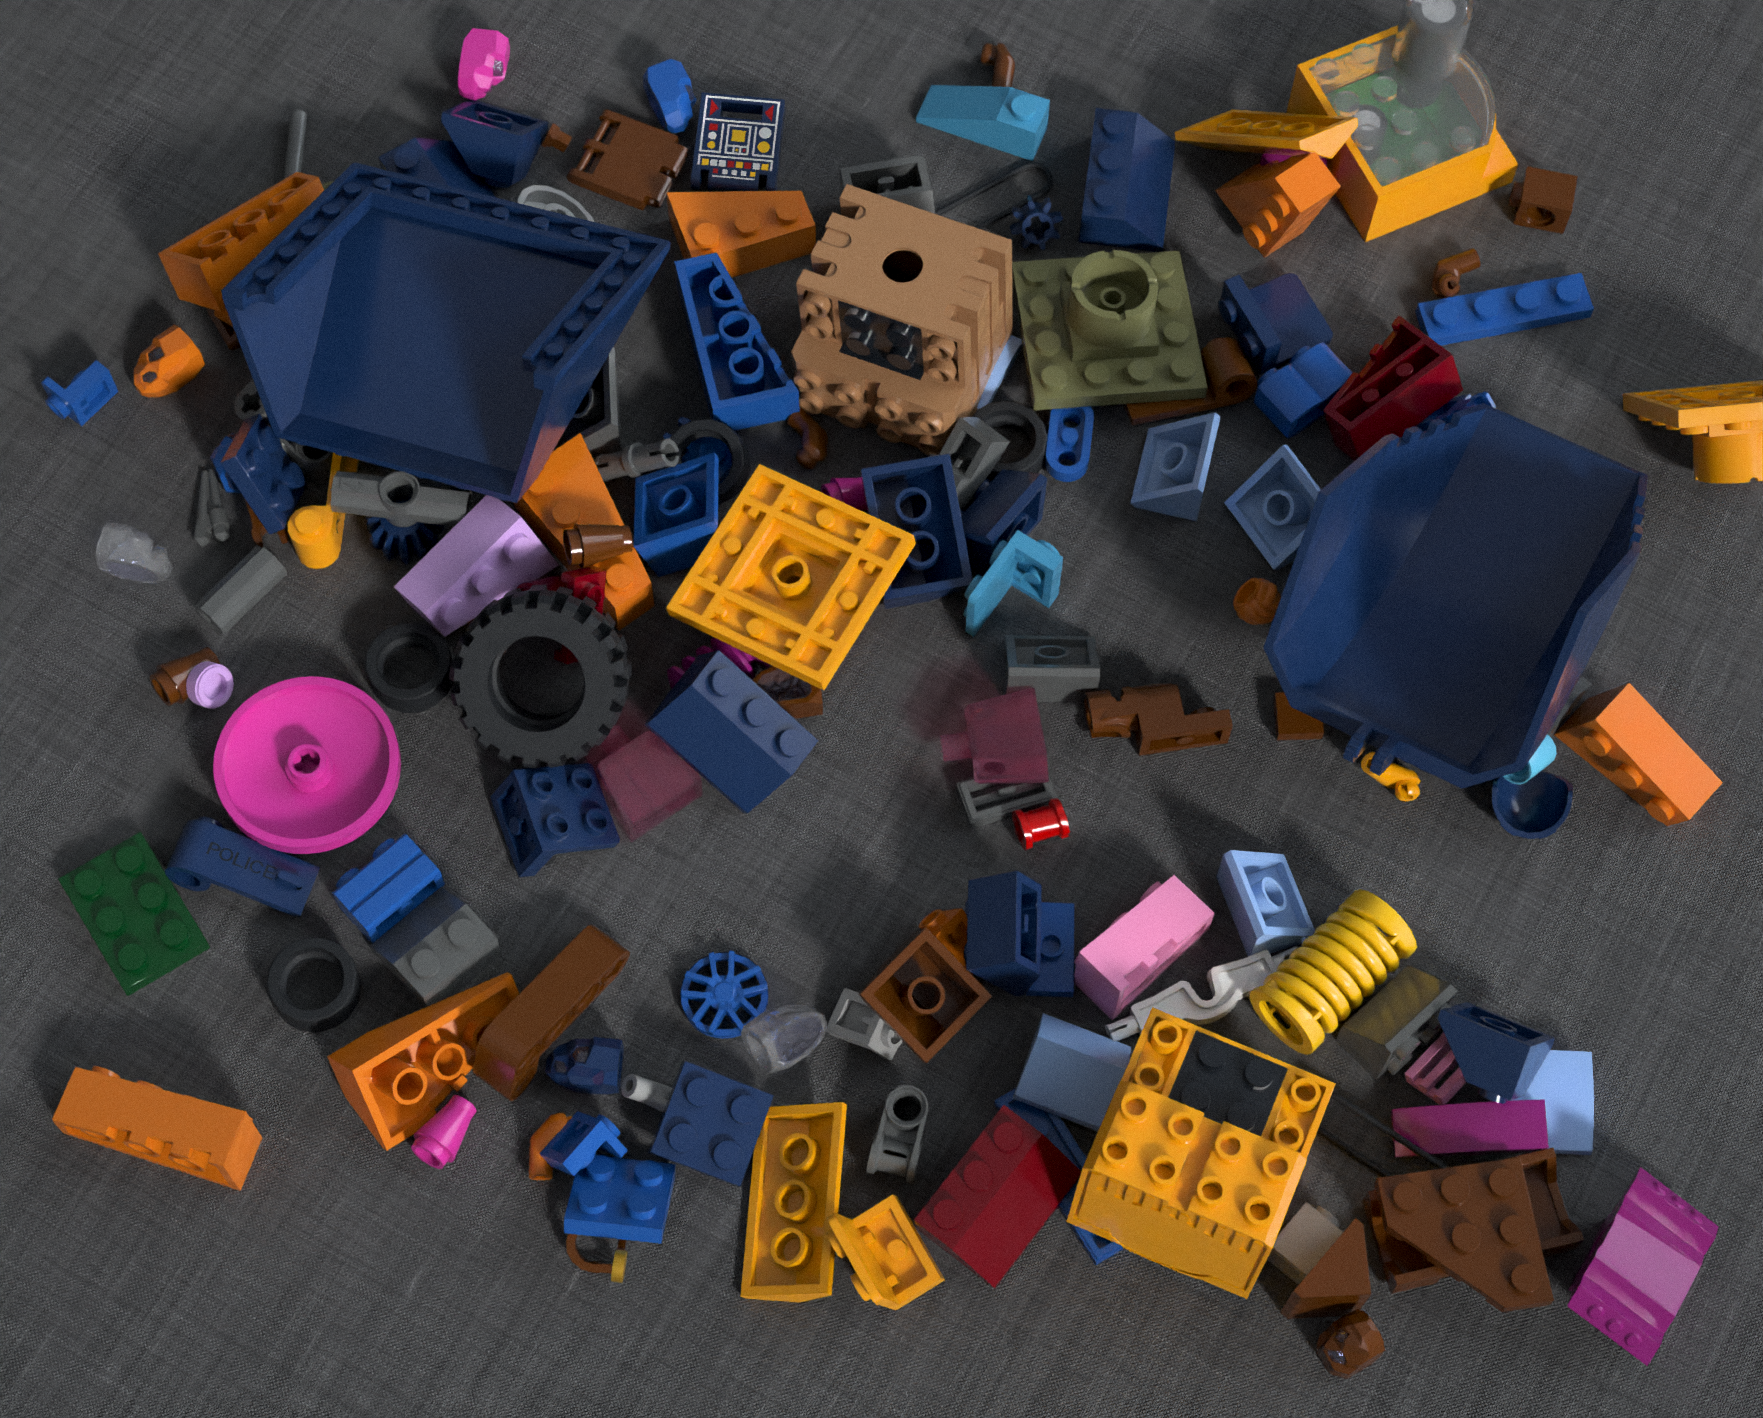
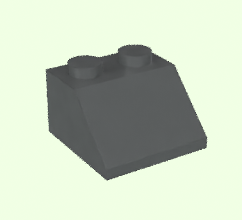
(437, 948)

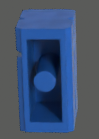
(387, 886)

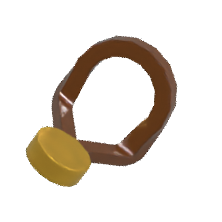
(616, 1269)

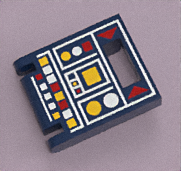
(738, 149)

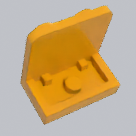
(885, 1253)

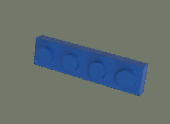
(1505, 310)

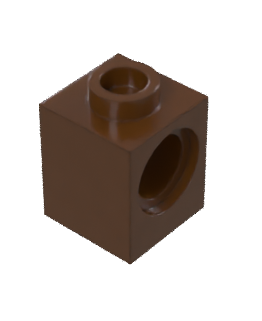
(1543, 199)

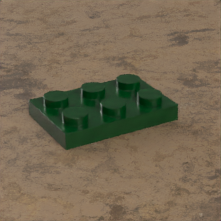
(134, 913)

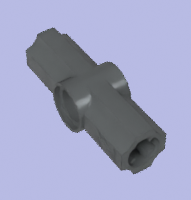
(374, 496)

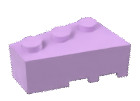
(474, 565)

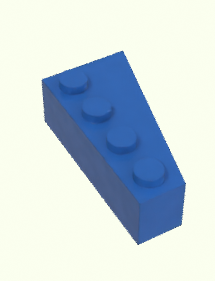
(734, 361)

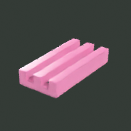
(1426, 1062)

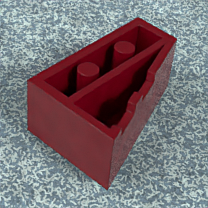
(1394, 391)

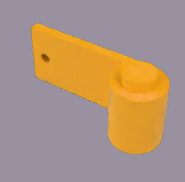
(316, 529)

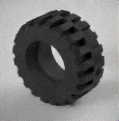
(499, 718)

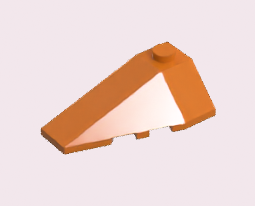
(412, 1064)

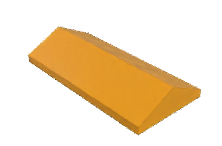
(1270, 133)
(789, 1203)

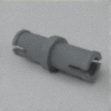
(637, 460)

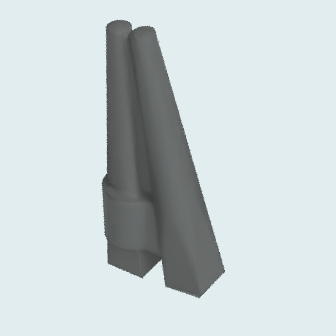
(210, 511)

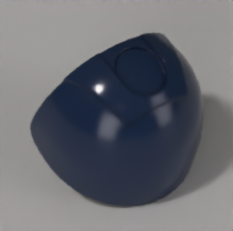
(1532, 807)

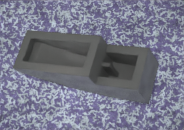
(973, 455)

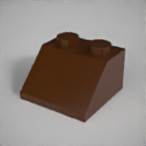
(924, 994)

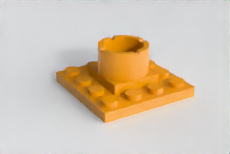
(1722, 423)
(791, 576)

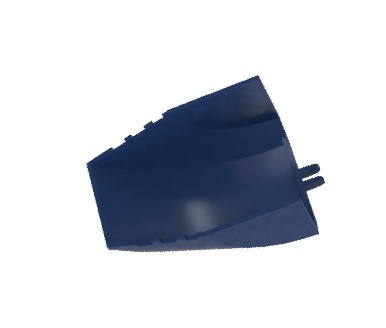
(1456, 592)

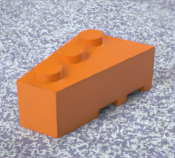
(1278, 199)
(743, 227)

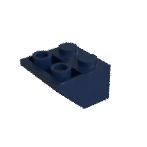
(1004, 930)

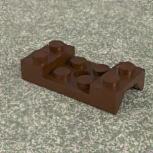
(1408, 1268)

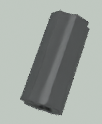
(240, 590)

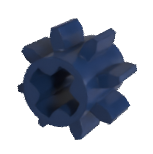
(1024, 226)

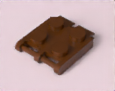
(631, 164)

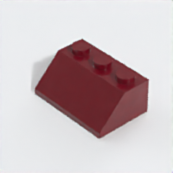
(998, 1196)

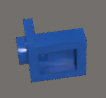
(84, 396)
(578, 1141)

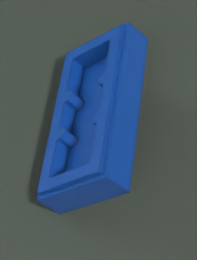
(1057, 951)

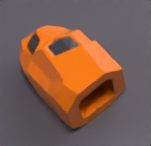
(167, 364)

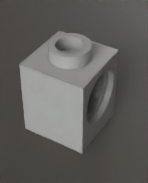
(1304, 1241)

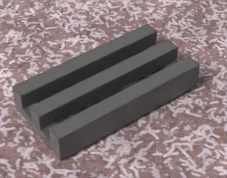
(1003, 811)

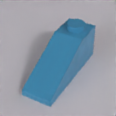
(988, 115)

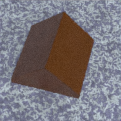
(1336, 1282)

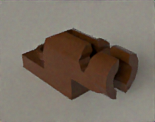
(1155, 718)

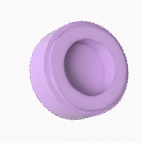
(209, 685)

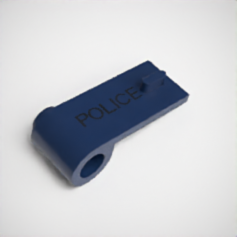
(218, 856)

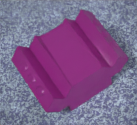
(1641, 1266)

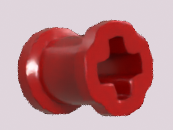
(1040, 823)

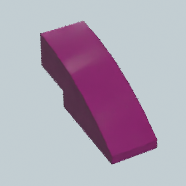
(1472, 1128)

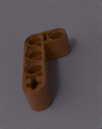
(520, 1034)

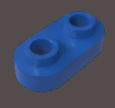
(1069, 443)

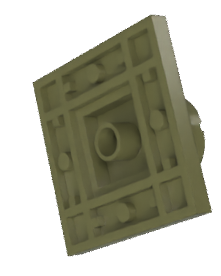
(1107, 330)

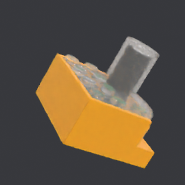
(1421, 117)

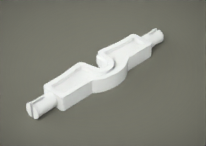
(1228, 985)

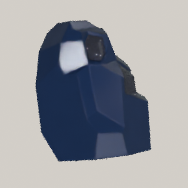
(588, 1065)

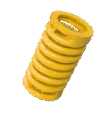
(1333, 971)

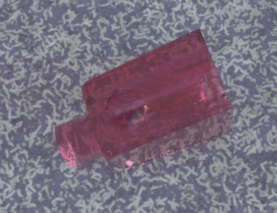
(1001, 740)
(645, 780)

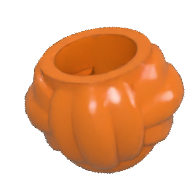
(1257, 601)

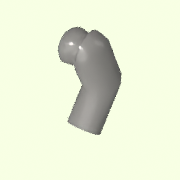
(646, 1091)

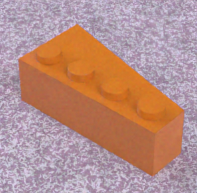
(220, 250)
(572, 493)
(159, 1126)

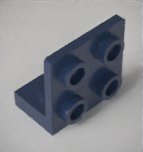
(552, 813)

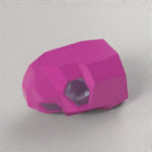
(482, 62)

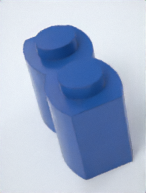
(1301, 390)

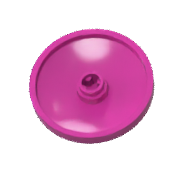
(307, 765)

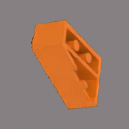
(1640, 754)

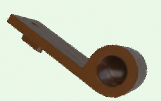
(1227, 379)

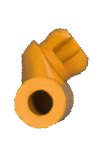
(1395, 777)

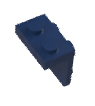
(1272, 319)

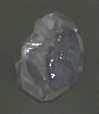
(131, 555)
(784, 1036)

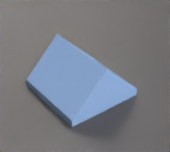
(1176, 466)
(1276, 506)
(1263, 901)
(1071, 1072)

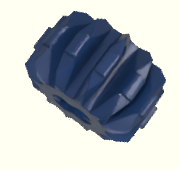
(402, 540)

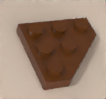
(1472, 1227)

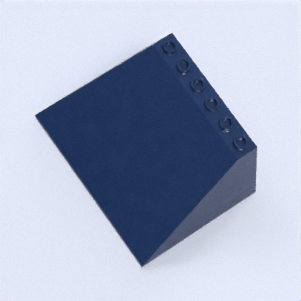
(435, 326)

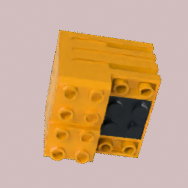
(1200, 1153)

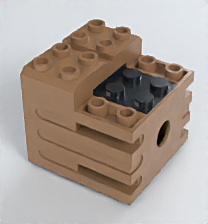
(901, 319)

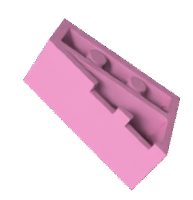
(1141, 945)

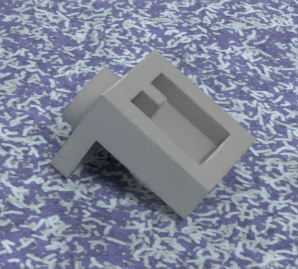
(860, 1025)

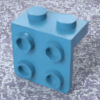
(1021, 563)

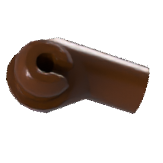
(1003, 64)
(1448, 272)
(813, 437)

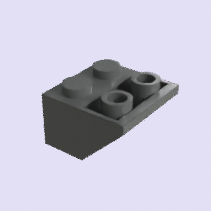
(896, 179)
(1395, 1021)

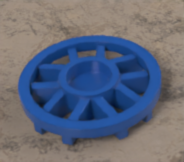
(723, 994)

